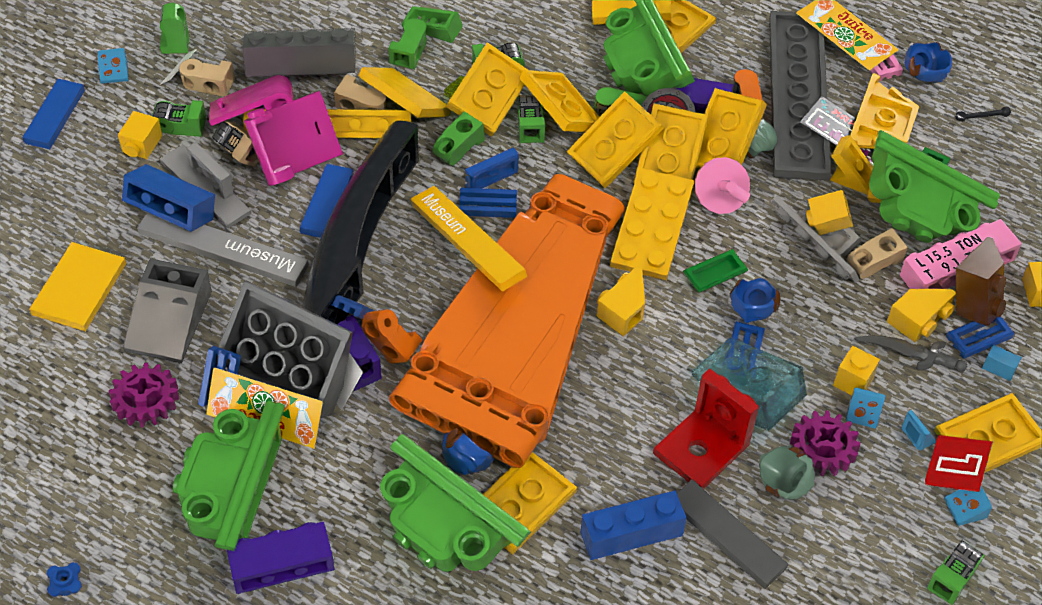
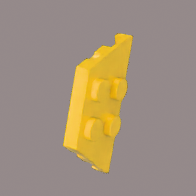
(883, 111)

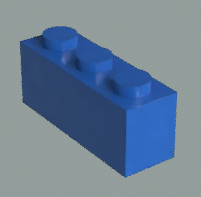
(168, 197)
(633, 525)

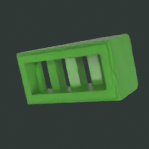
(449, 22)

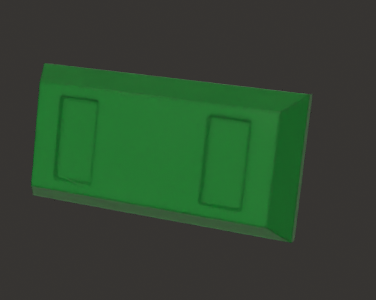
(715, 270)

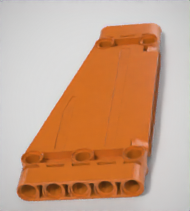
(517, 341)

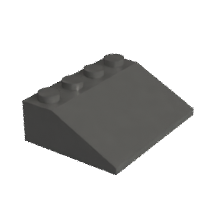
(299, 52)
(287, 346)

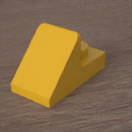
(853, 166)

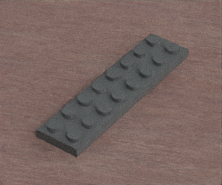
(796, 86)

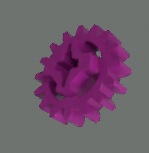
(147, 391)
(825, 443)

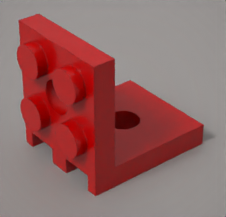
(719, 424)

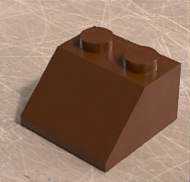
(981, 284)

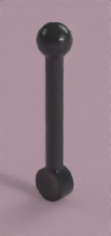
(962, 116)

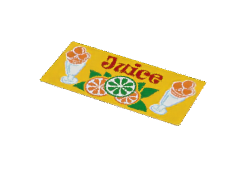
(847, 32)
(249, 396)

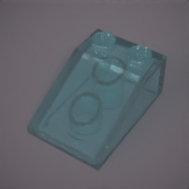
(768, 379)

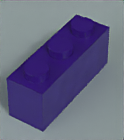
(280, 557)

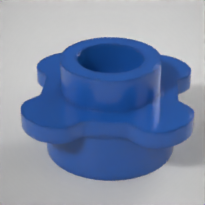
(67, 587)

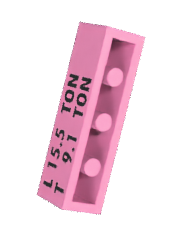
(937, 265)

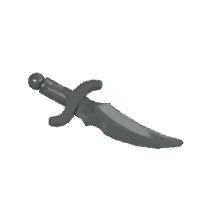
(912, 350)

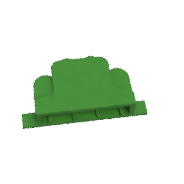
(643, 51)
(923, 192)
(228, 474)
(444, 514)

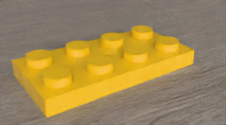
(652, 223)

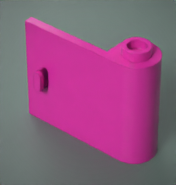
(269, 92)
(292, 137)

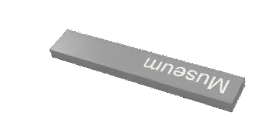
(228, 249)

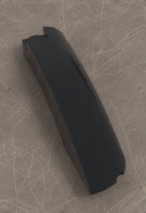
(354, 218)

